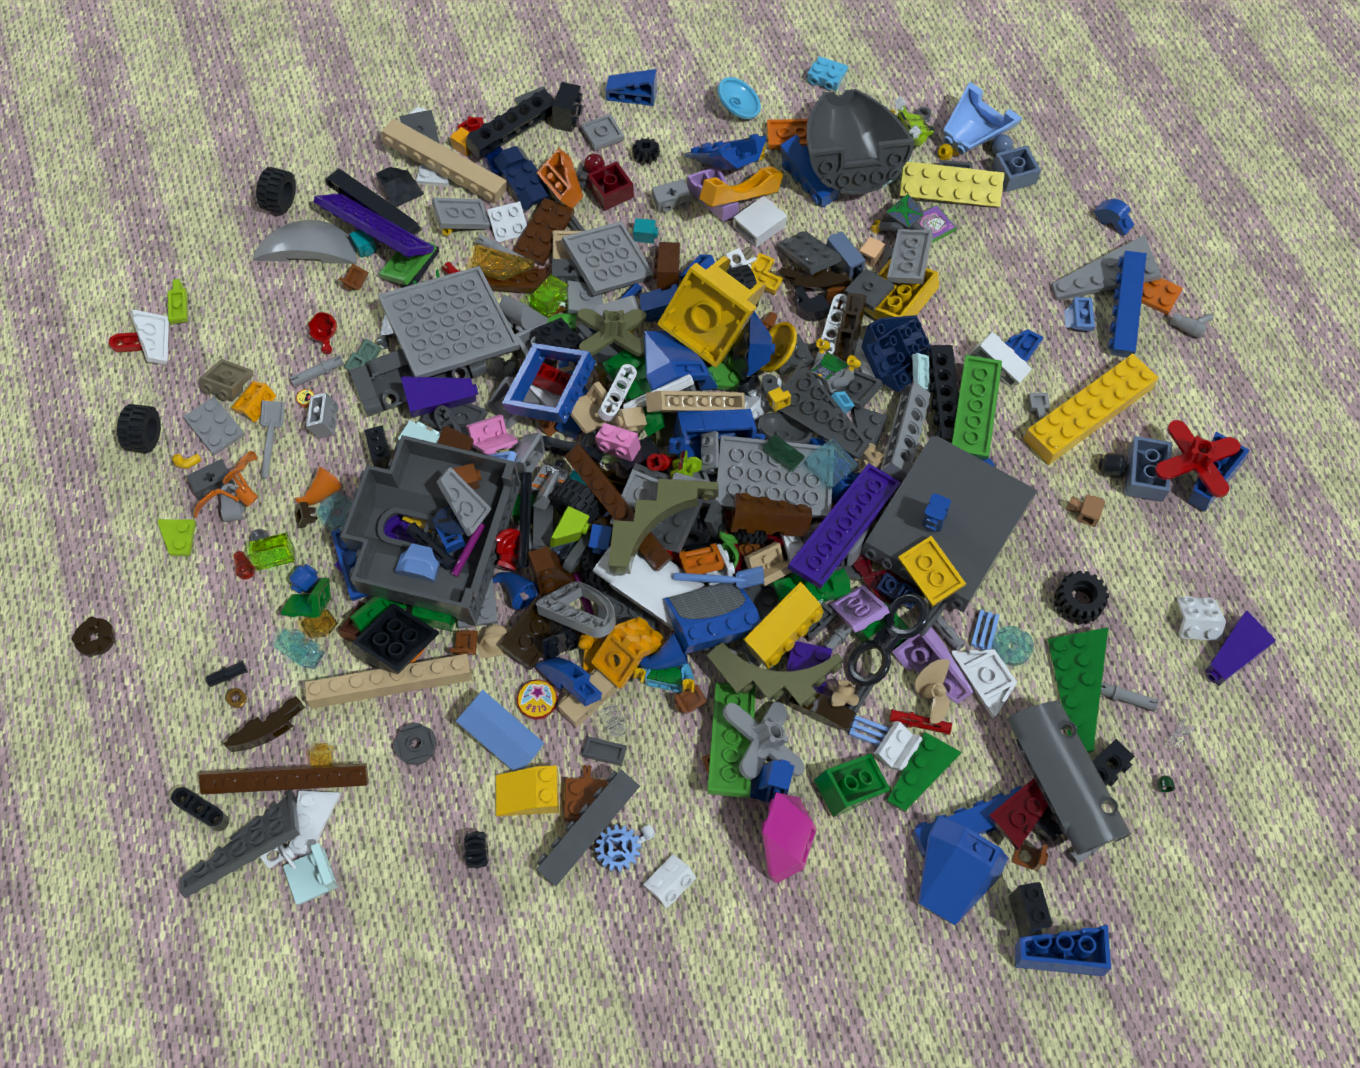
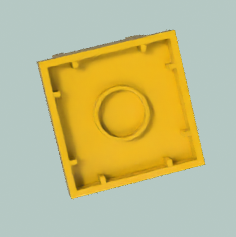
(710, 310)

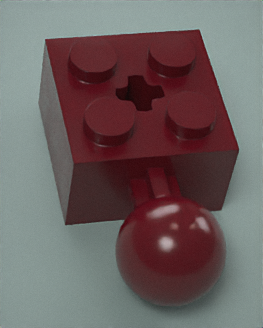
(607, 183)

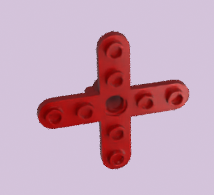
(1198, 456)

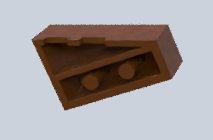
(548, 571)

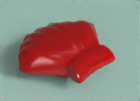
(472, 123)

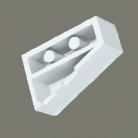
(1013, 367)

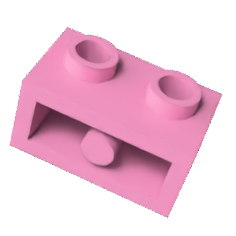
(618, 442)

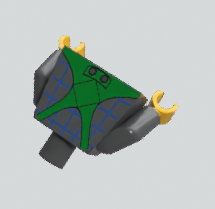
(902, 215)

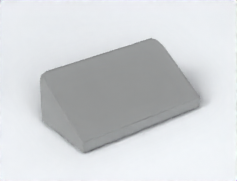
(547, 490)

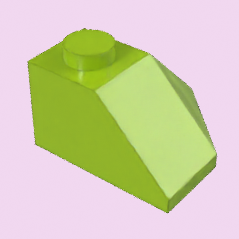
(570, 527)

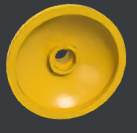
(785, 339)

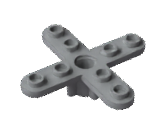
(765, 738)

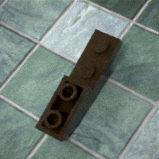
(821, 280)
(258, 732)

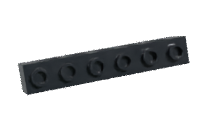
(510, 124)
(943, 356)
(1117, 755)

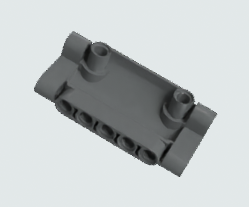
(383, 378)
(1067, 777)

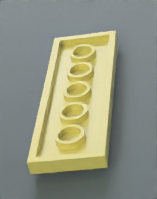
(951, 184)

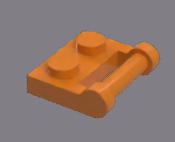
(702, 560)

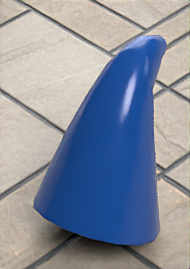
(515, 585)
(667, 657)

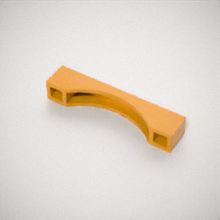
(763, 182)

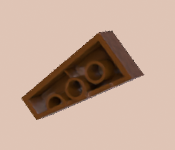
(769, 516)

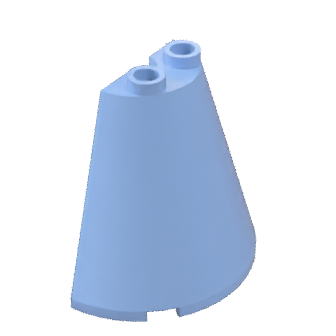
(976, 122)

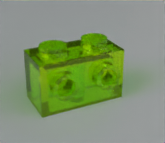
(549, 296)
(276, 551)

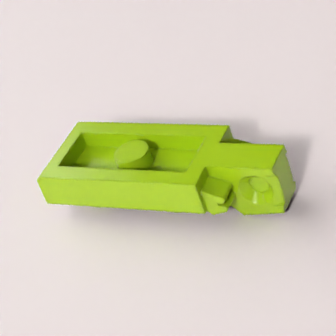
(177, 303)

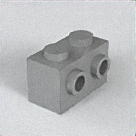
(322, 415)

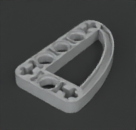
(556, 608)

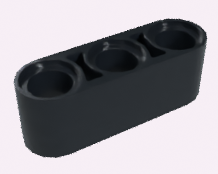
(192, 804)

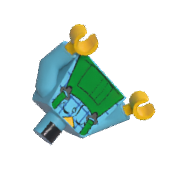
(671, 679)

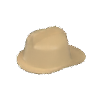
(490, 639)

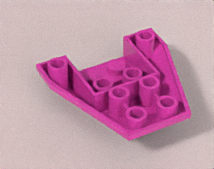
(787, 836)

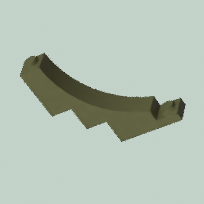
(671, 498)

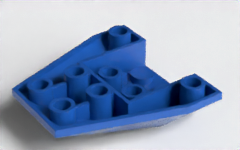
(729, 154)
(670, 359)
(957, 869)

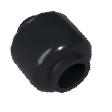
(1113, 465)

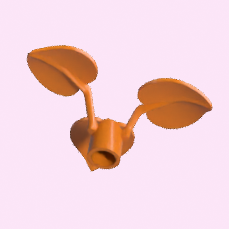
(244, 492)

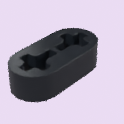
(748, 384)

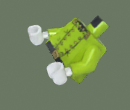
(914, 123)

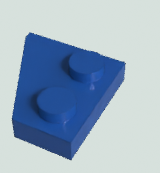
(1025, 344)

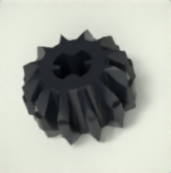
(646, 150)
(476, 849)

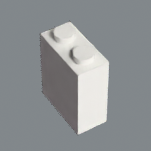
(759, 221)

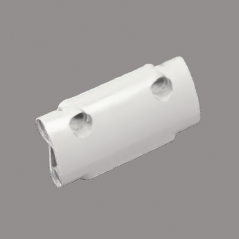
(647, 586)

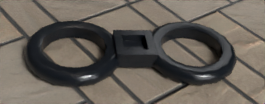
(888, 639)

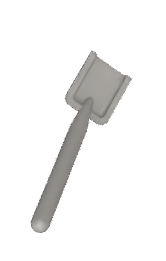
(273, 416)

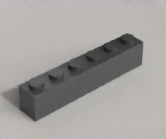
(588, 827)

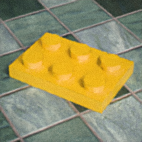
(931, 571)

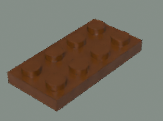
(537, 238)

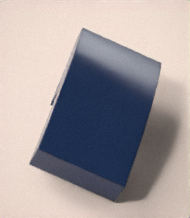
(892, 588)

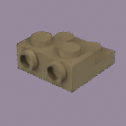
(225, 379)

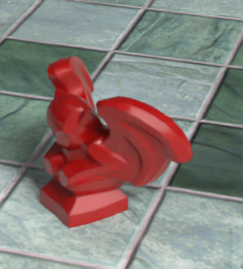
(506, 546)

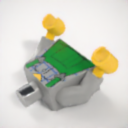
(831, 370)

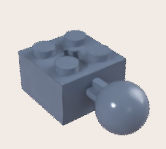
(1017, 164)

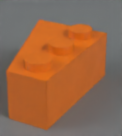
(561, 178)

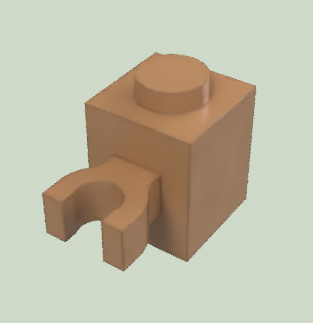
(1088, 510)

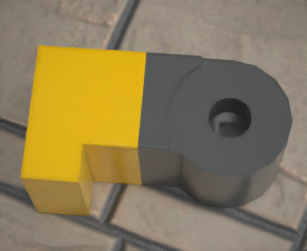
(774, 394)

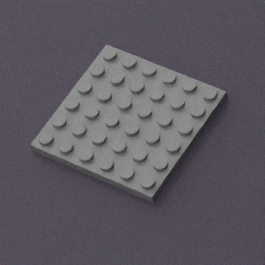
(448, 322)

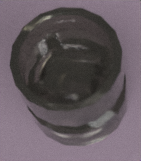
(499, 368)

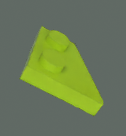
(178, 535)

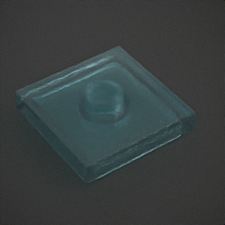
(831, 463)

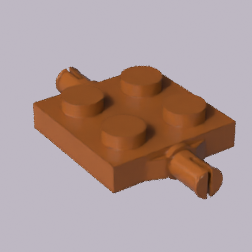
(580, 792)

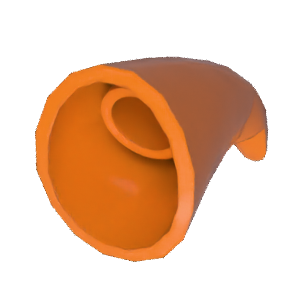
(322, 487)

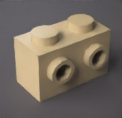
(630, 419)

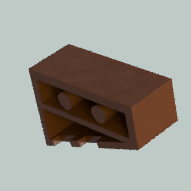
(667, 264)

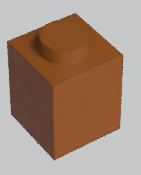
(469, 475)

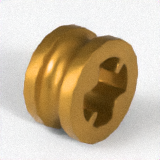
(237, 704)

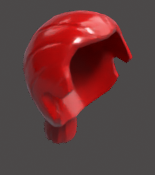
(322, 329)

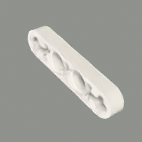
(833, 326)
(617, 392)

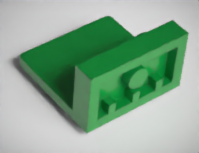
(311, 604)

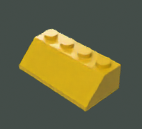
(784, 626)

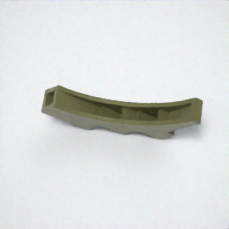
(772, 683)

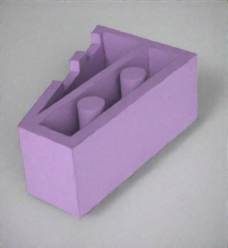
(695, 184)

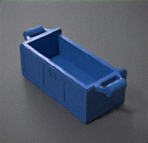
(692, 424)

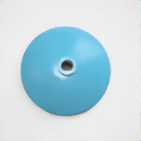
(739, 98)

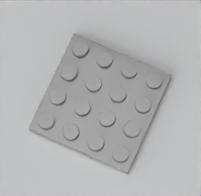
(607, 258)

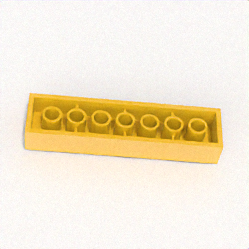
(1090, 409)

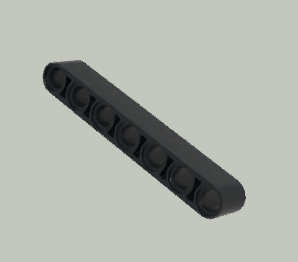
(364, 196)

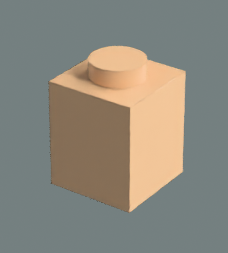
(872, 251)

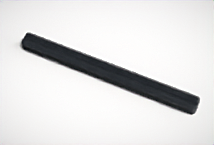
(525, 513)

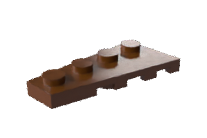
(523, 282)

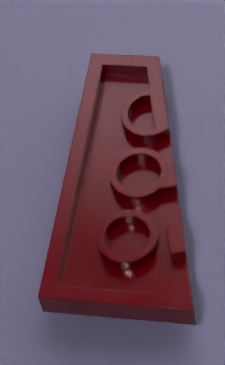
(1020, 813)

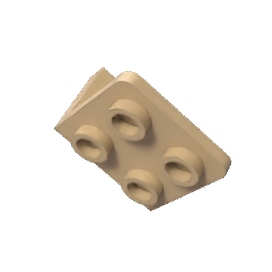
(586, 409)

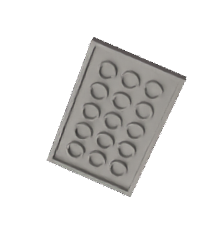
(752, 471)

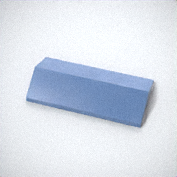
(500, 732)

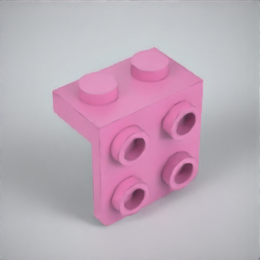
(491, 435)

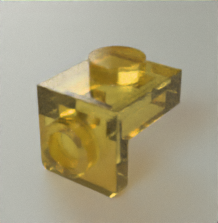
(319, 626)
(322, 755)

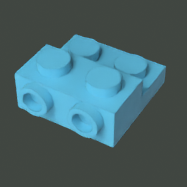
(827, 73)

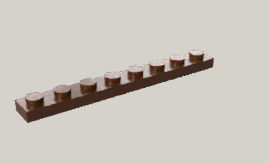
(615, 503)
(283, 778)

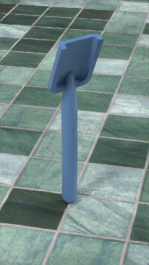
(743, 578)

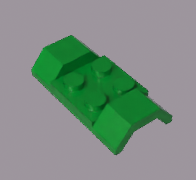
(835, 587)

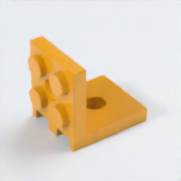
(630, 643)

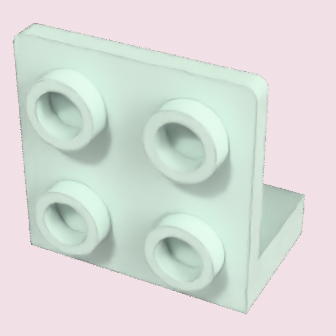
(311, 877)

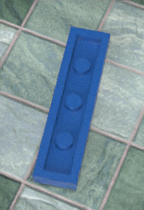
(347, 561)

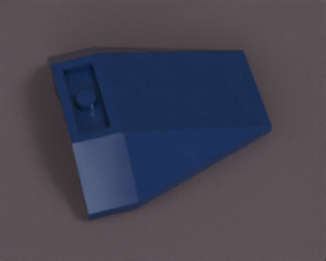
(890, 347)

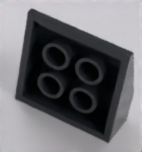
(393, 640)

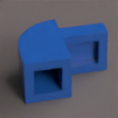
(1115, 212)

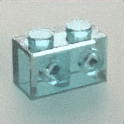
(300, 649)

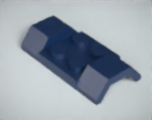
(522, 177)

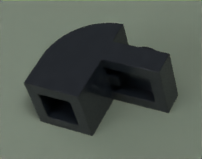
(810, 309)

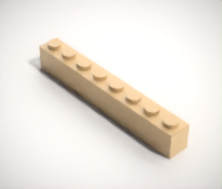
(444, 161)
(383, 683)

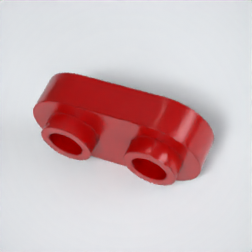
(128, 342)

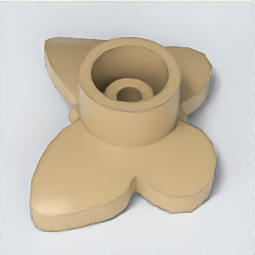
(843, 693)

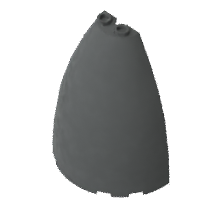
(856, 142)

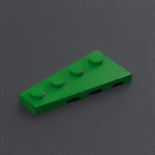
(922, 771)

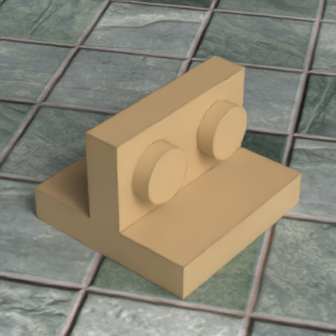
(771, 560)

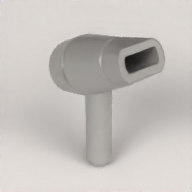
(1191, 326)

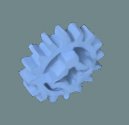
(623, 841)

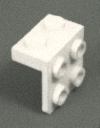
(1201, 619)

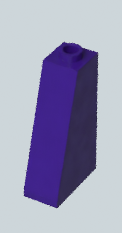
(428, 393)
(1239, 648)

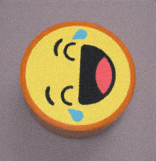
(303, 397)

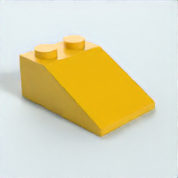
(528, 791)

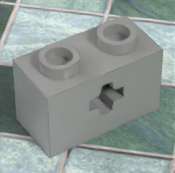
(671, 196)

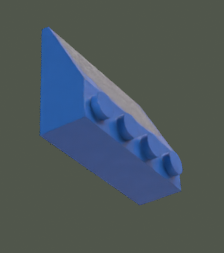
(711, 616)

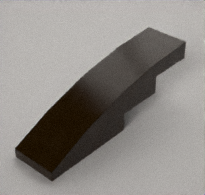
(850, 326)

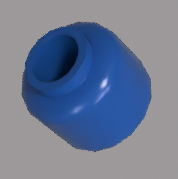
(303, 578)

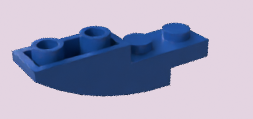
(572, 677)

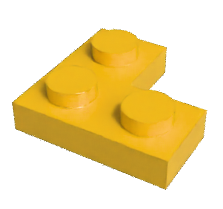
(761, 270)

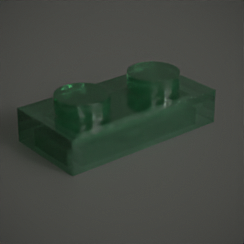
(783, 453)

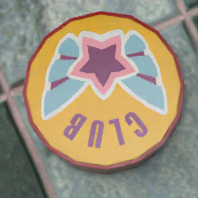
(537, 699)

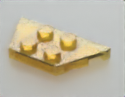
(499, 263)

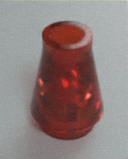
(243, 566)

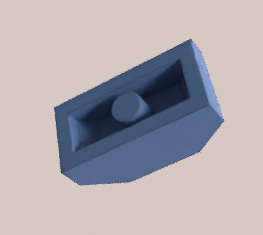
(1080, 314)
(418, 563)

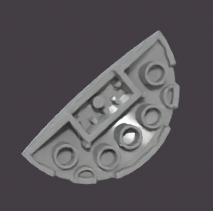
(307, 241)

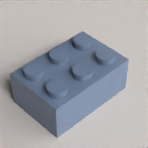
(1140, 475)

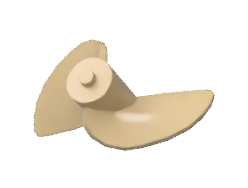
(930, 686)

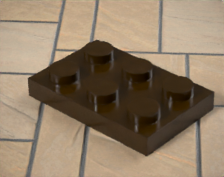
(527, 635)

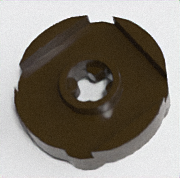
(95, 647)

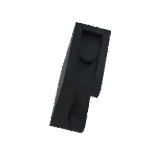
(1030, 909)

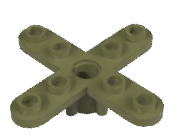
(611, 328)

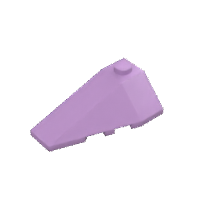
(923, 650)

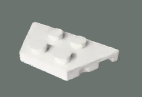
(987, 677)

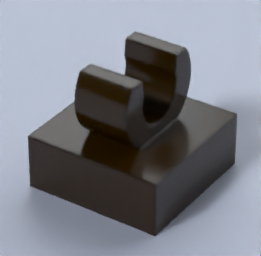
(303, 515)

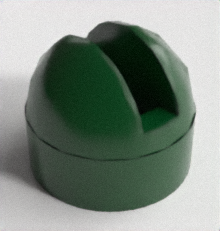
(1165, 781)

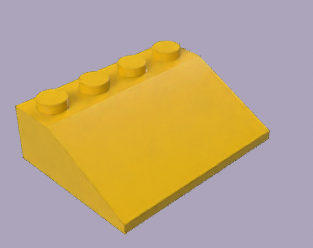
(905, 298)

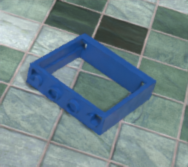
(538, 352)

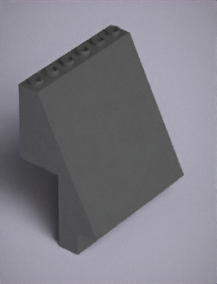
(979, 521)

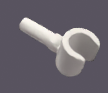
(648, 833)

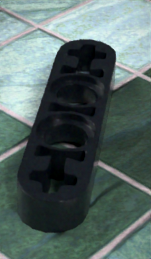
(562, 447)

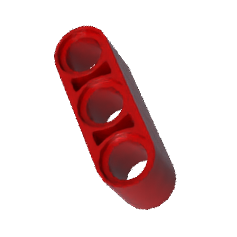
(551, 379)

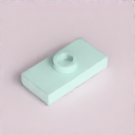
(921, 370)

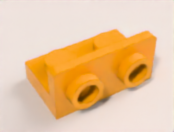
(251, 400)

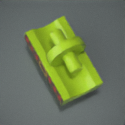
(686, 465)

